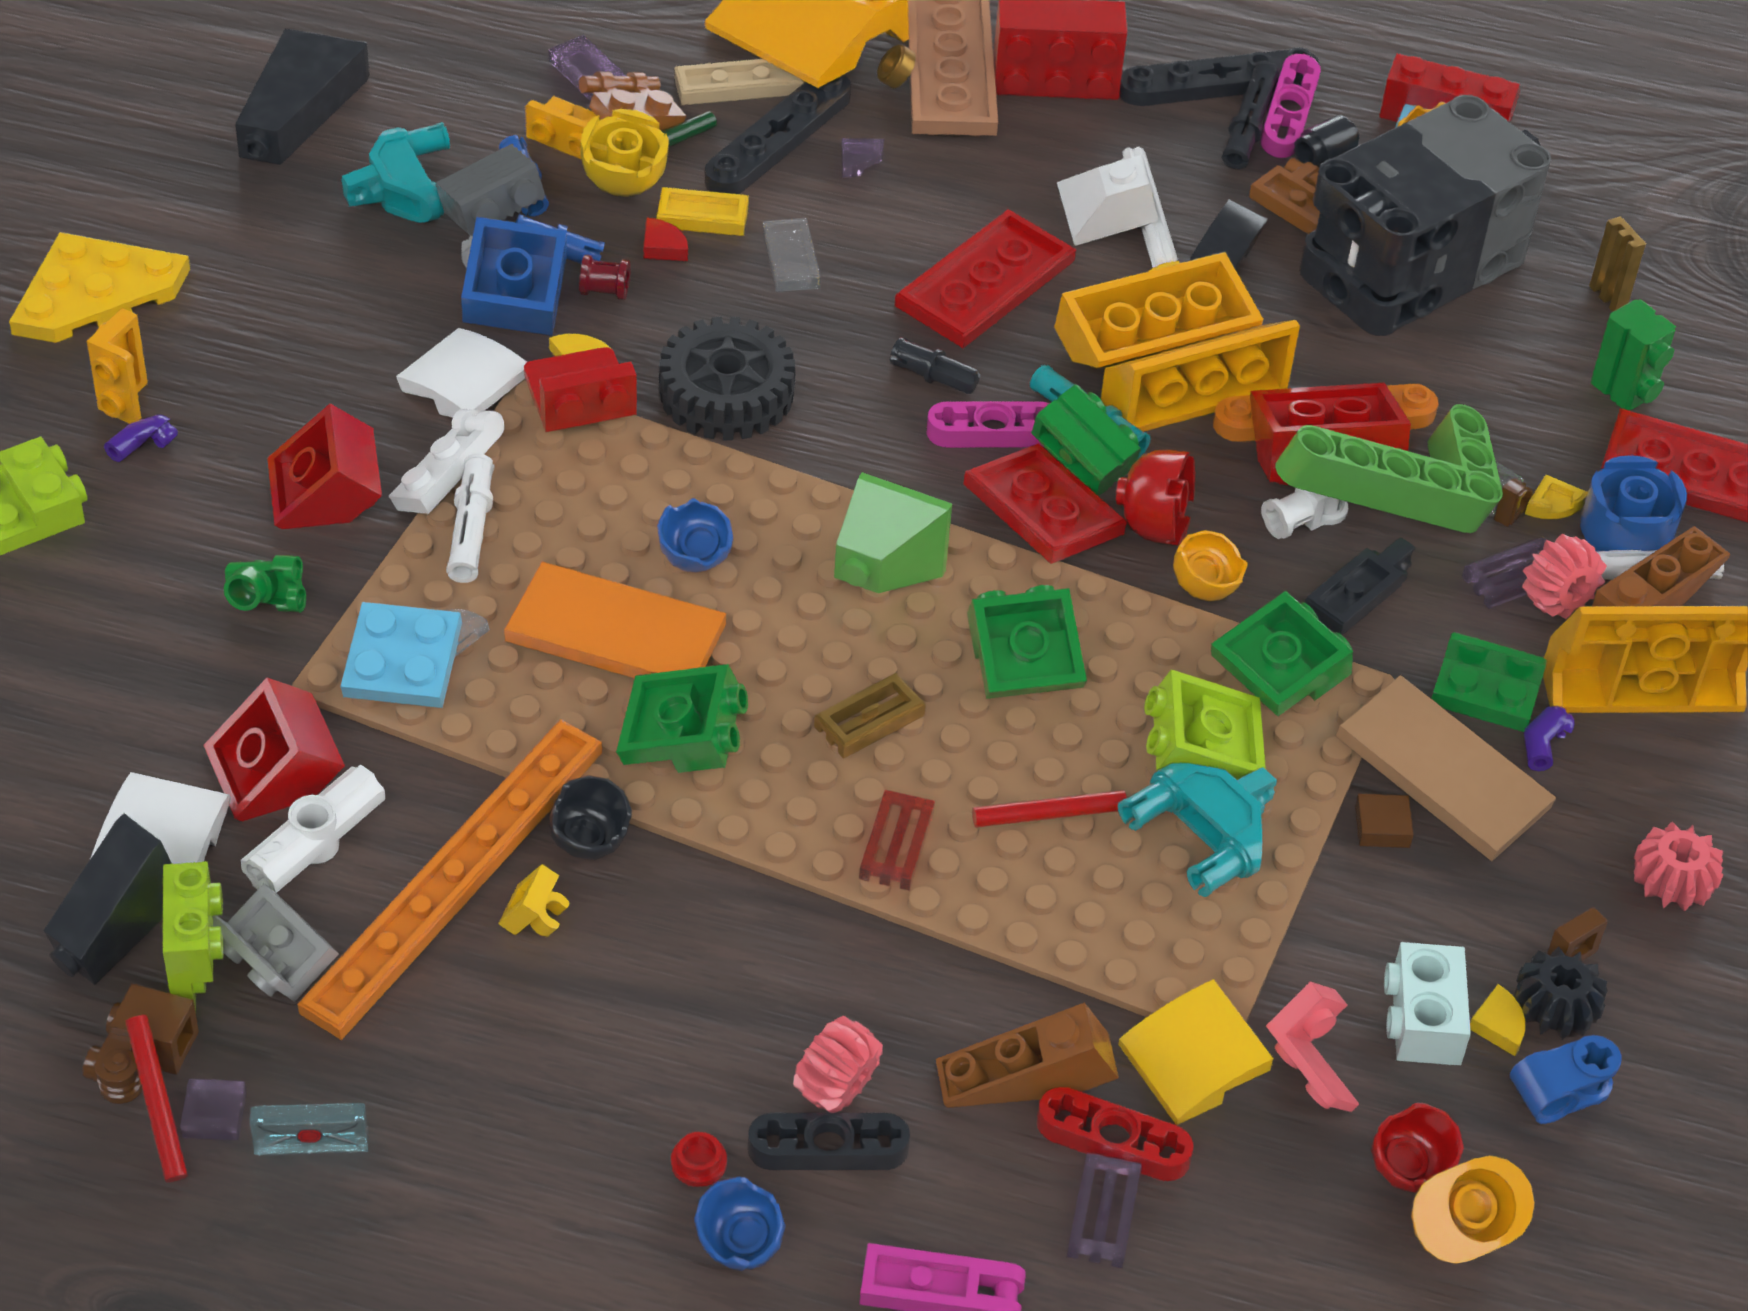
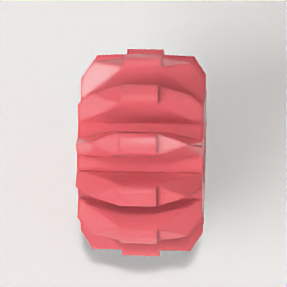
(1564, 576)
(1678, 866)
(837, 1064)

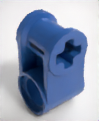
(1567, 1077)

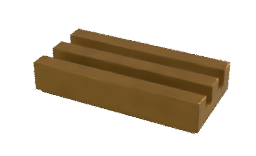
(1617, 263)
(875, 721)

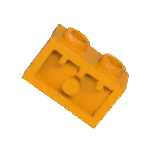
(557, 124)

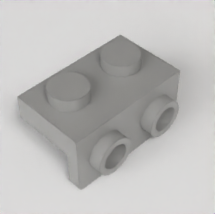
(276, 943)

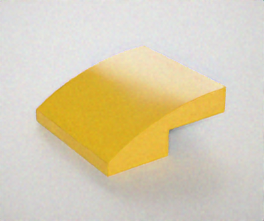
(1195, 1051)

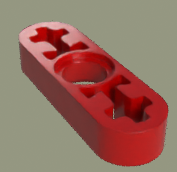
(1104, 1113)

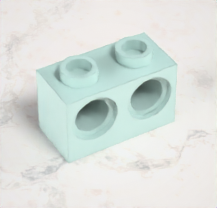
(1429, 1003)

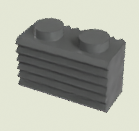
(491, 188)

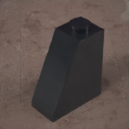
(110, 902)

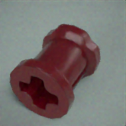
(604, 277)

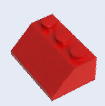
(1429, 83)
(1353, 410)

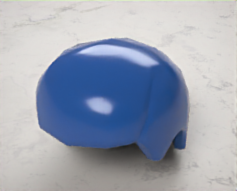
(695, 536)
(739, 1224)

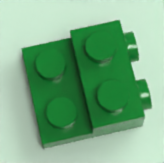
(1026, 641)
(1284, 654)
(683, 718)

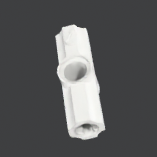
(313, 829)

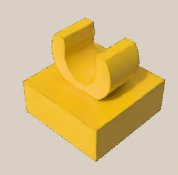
(530, 904)

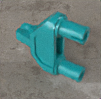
(397, 175)
(1216, 809)

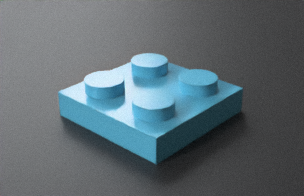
(401, 655)

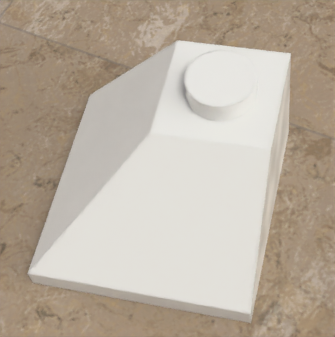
(1108, 200)

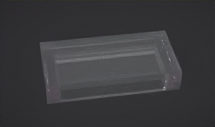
(791, 254)

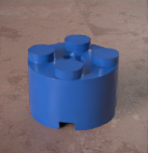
(1632, 505)

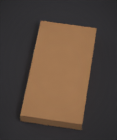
(1446, 767)

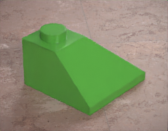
(892, 537)

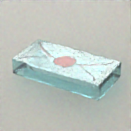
(309, 1128)

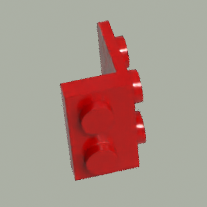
(581, 388)

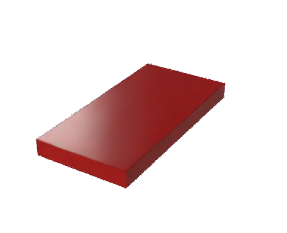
(985, 278)
(1707, 464)

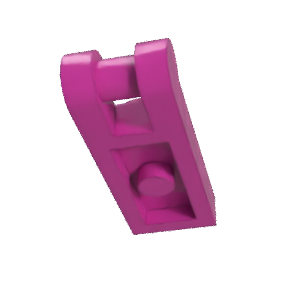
(937, 1281)

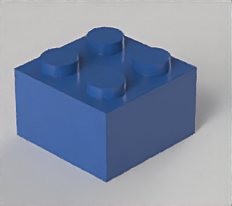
(514, 276)

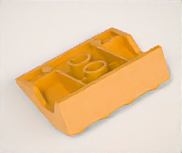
(809, 36)
(1649, 660)

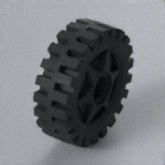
(726, 378)

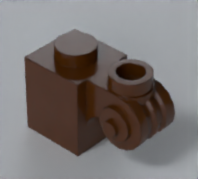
(173, 1032)

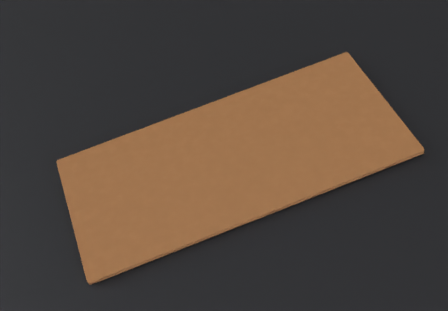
(1048, 896)

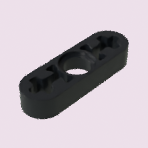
(811, 1157)

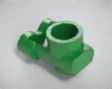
(266, 582)

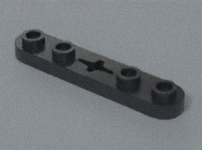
(1198, 78)
(757, 151)

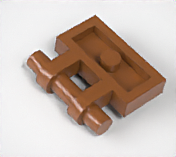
(633, 93)
(1289, 193)

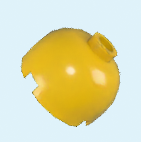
(624, 152)

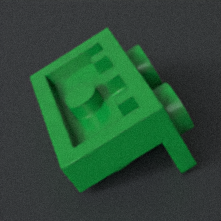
(1489, 681)

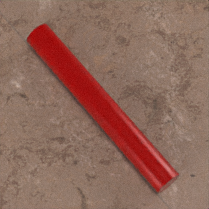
(1047, 809)
(156, 1098)

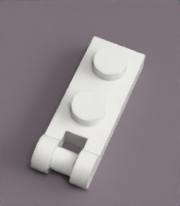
(443, 466)

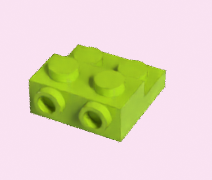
(37, 494)
(1204, 725)
(188, 928)

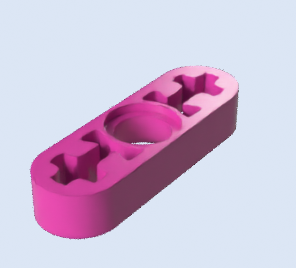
(1288, 91)
(962, 436)

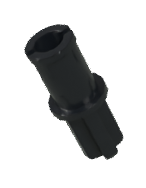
(934, 365)

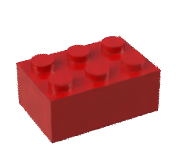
(1060, 48)

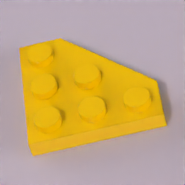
(91, 282)

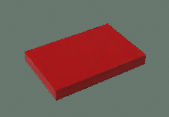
(1044, 503)

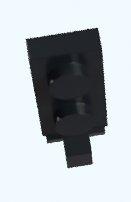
(1361, 586)

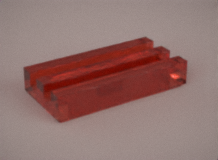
(888, 870)

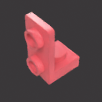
(1295, 1026)

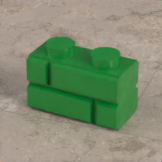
(1633, 355)
(1086, 439)

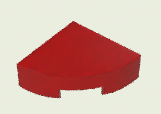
(664, 241)

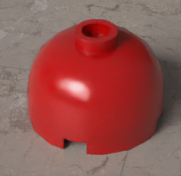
(1158, 495)

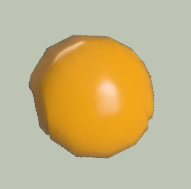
(1208, 565)

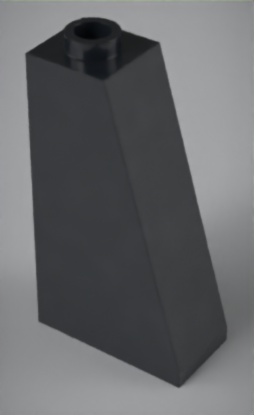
(298, 92)

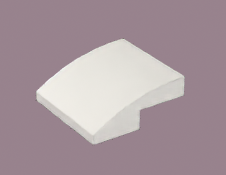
(463, 373)
(175, 813)

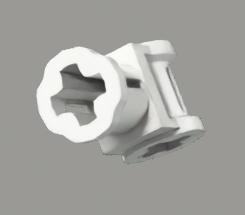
(1299, 509)

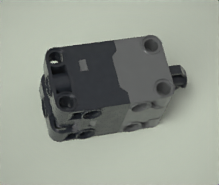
(1424, 214)

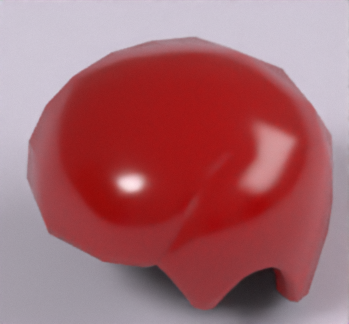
(1416, 1146)

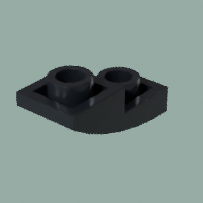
(1231, 232)

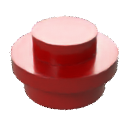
(698, 1159)

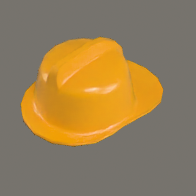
(1472, 1209)

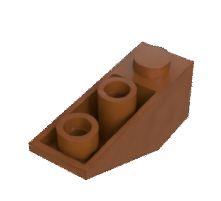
(1667, 575)
(1030, 1060)

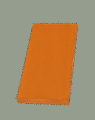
(612, 624)

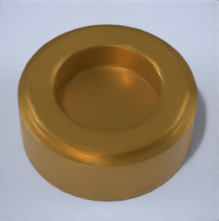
(896, 66)

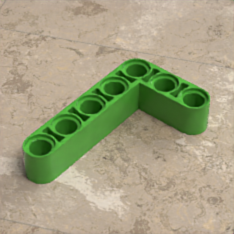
(1448, 489)

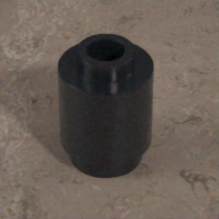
(1326, 140)

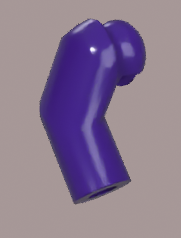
(139, 432)
(1541, 731)

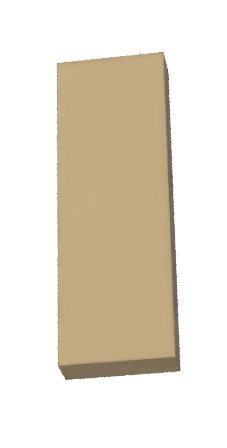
(733, 81)

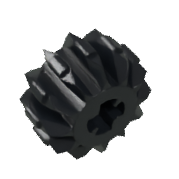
(1561, 993)

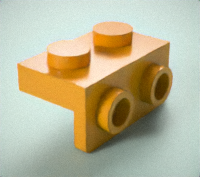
(118, 366)

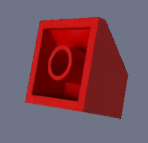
(324, 472)
(273, 751)

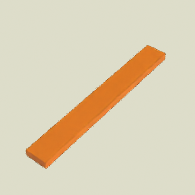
(448, 881)

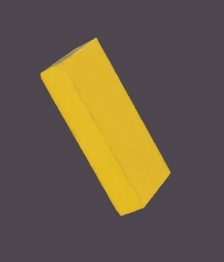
(704, 211)

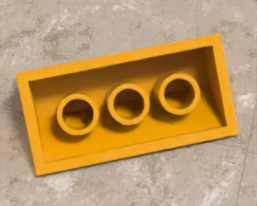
(1154, 311)
(1198, 376)

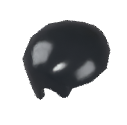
(590, 817)

